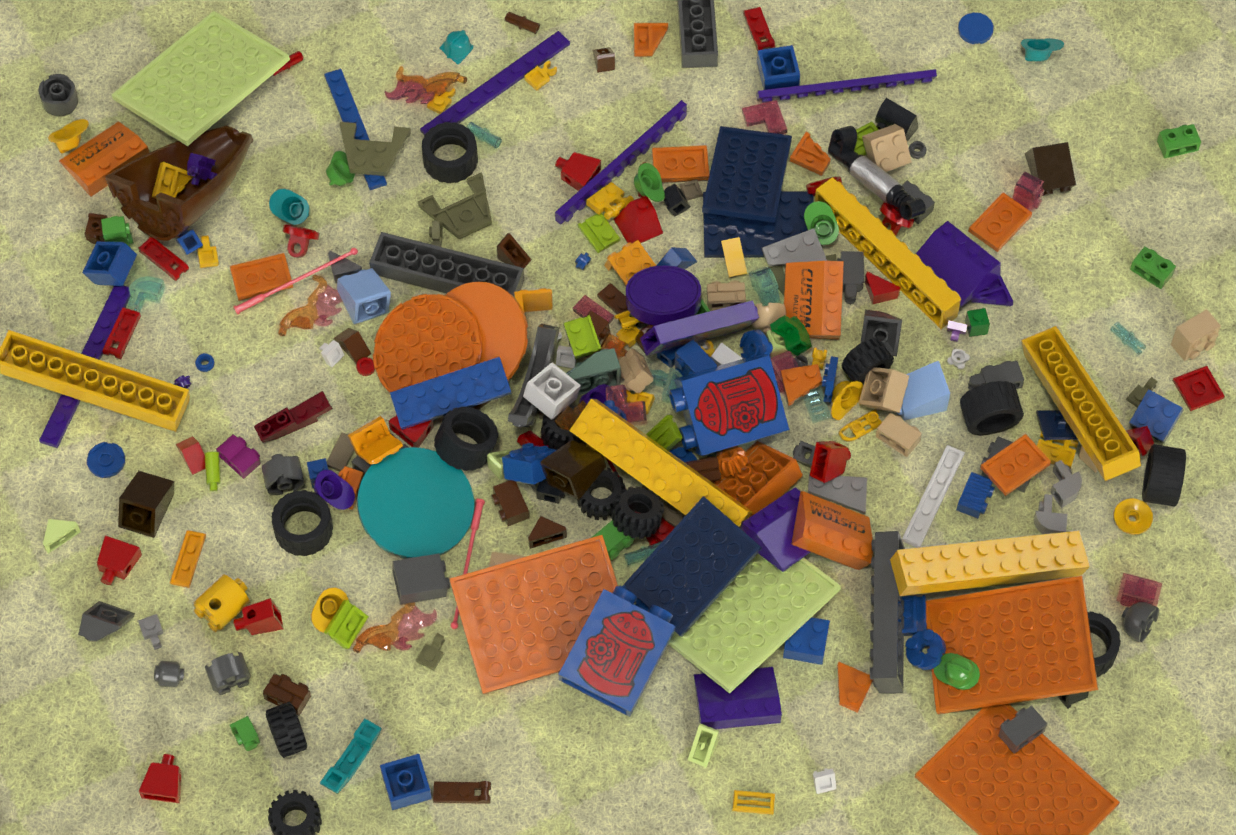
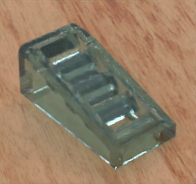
(809, 403)

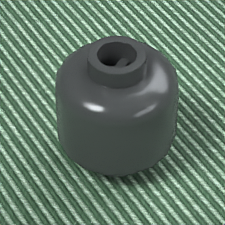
(168, 673)

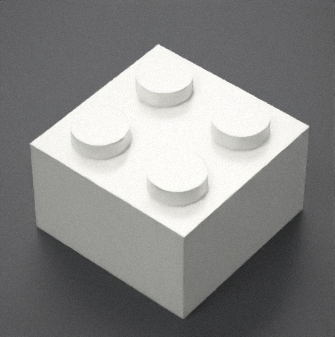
(551, 390)

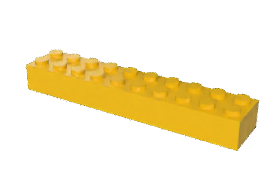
(890, 255)
(93, 381)
(1081, 403)
(651, 462)
(989, 563)

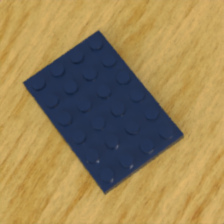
(747, 174)
(756, 233)
(693, 565)

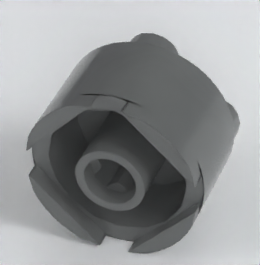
(58, 95)
(282, 474)
(228, 672)

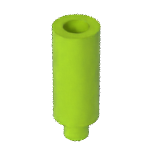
(212, 470)

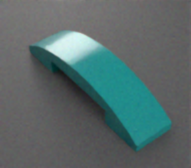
(352, 757)

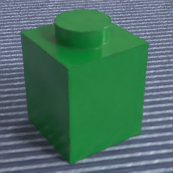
(977, 322)

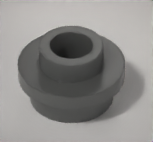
(917, 145)

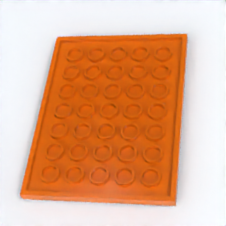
(530, 610)
(1022, 638)
(1010, 792)

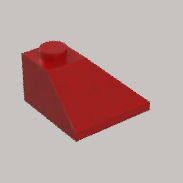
(639, 221)

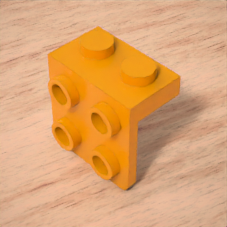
(629, 261)
(534, 299)
(374, 441)

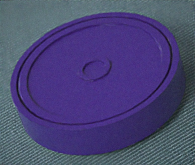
(663, 294)

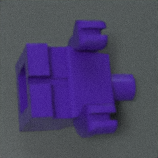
(200, 168)

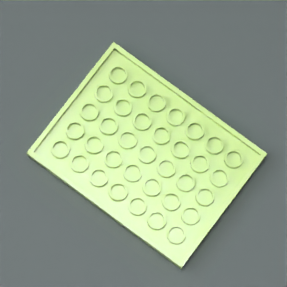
(200, 78)
(753, 619)

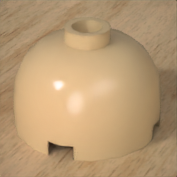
(768, 315)

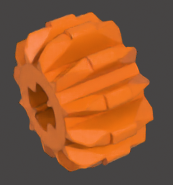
(732, 460)

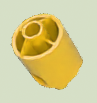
(227, 597)

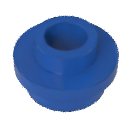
(582, 260)
(204, 357)

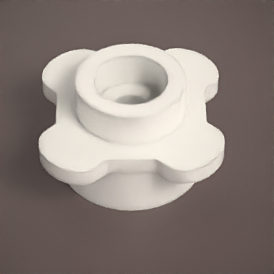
(958, 353)

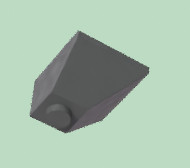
(884, 327)
(103, 620)

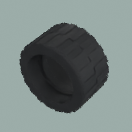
(453, 170)
(991, 408)
(461, 453)
(1164, 475)
(305, 543)
(1110, 635)

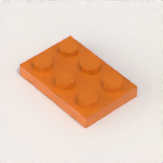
(681, 163)
(1000, 222)
(260, 276)
(1015, 464)

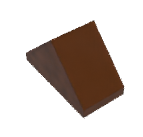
(604, 59)
(511, 252)
(353, 344)
(546, 532)

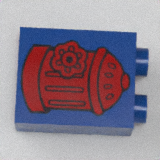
(729, 405)
(618, 650)

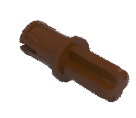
(522, 22)

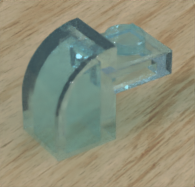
(766, 285)
(144, 289)
(666, 381)

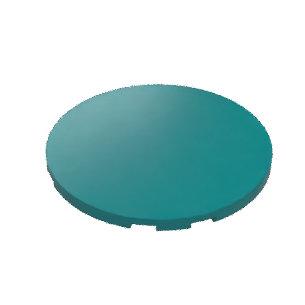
(415, 503)

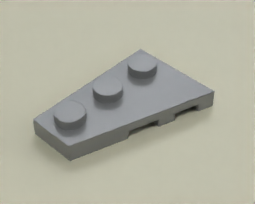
(797, 248)
(843, 490)

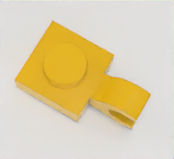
(207, 255)
(819, 357)

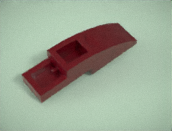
(291, 420)

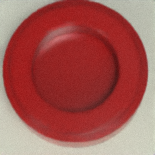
(365, 366)

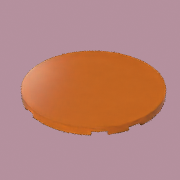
(499, 320)
(425, 341)

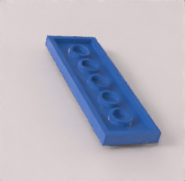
(456, 389)

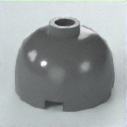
(1139, 620)

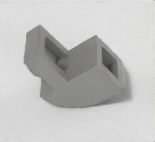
(1069, 485)
(1046, 520)

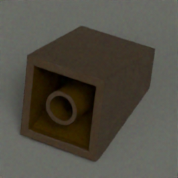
(1052, 166)
(573, 468)
(145, 503)

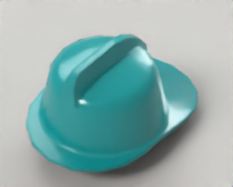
(457, 46)
(1040, 48)
(286, 204)

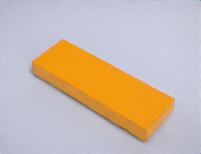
(188, 559)

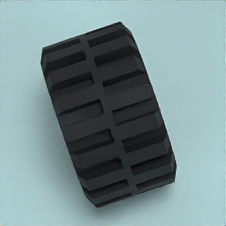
(865, 357)
(555, 436)
(605, 506)
(642, 523)
(286, 729)
(292, 802)

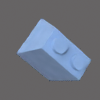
(364, 295)
(925, 393)

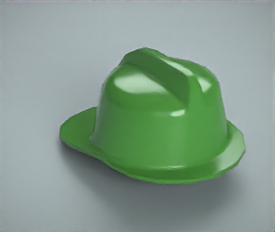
(338, 170)
(649, 182)
(822, 219)
(957, 671)

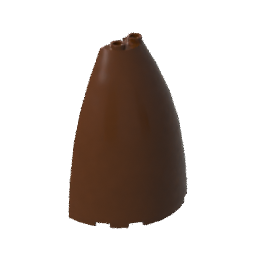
(171, 216)

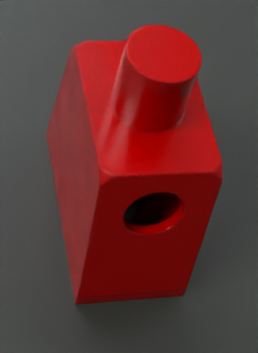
(578, 169)
(413, 435)
(829, 460)
(116, 559)
(260, 618)
(162, 781)

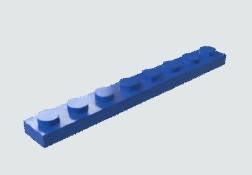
(349, 113)

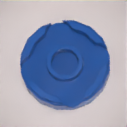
(975, 28)
(102, 464)

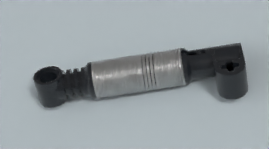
(871, 176)

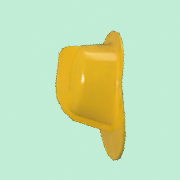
(69, 135)
(844, 397)
(326, 607)

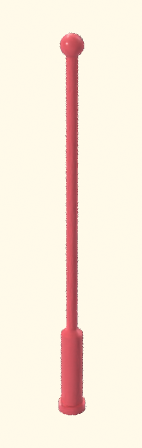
(259, 298)
(474, 526)

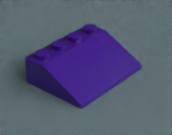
(959, 261)
(773, 531)
(749, 704)

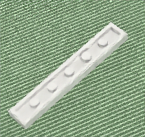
(933, 496)

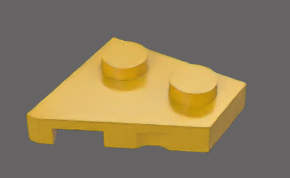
(170, 180)

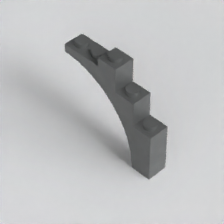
(543, 353)

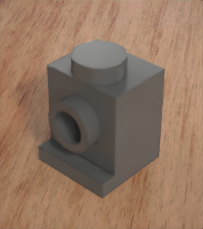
(800, 452)

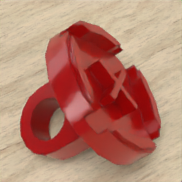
(894, 218)
(301, 236)

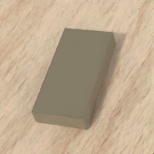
(341, 453)

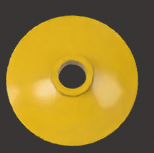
(1133, 508)

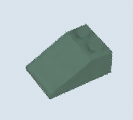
(598, 370)

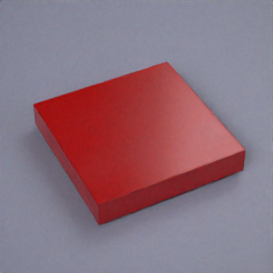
(1198, 388)

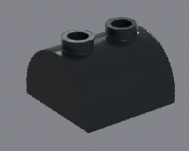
(892, 113)

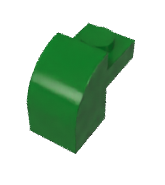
(794, 334)

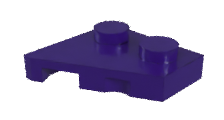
(994, 294)

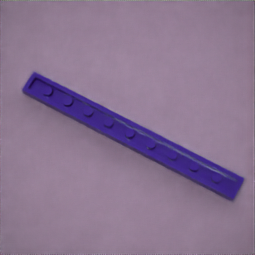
(501, 81)
(839, 86)
(617, 166)
(94, 347)

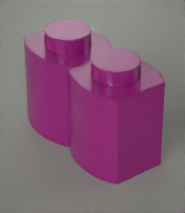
(238, 455)

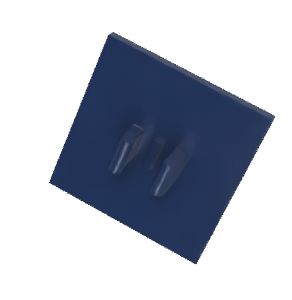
(1054, 425)

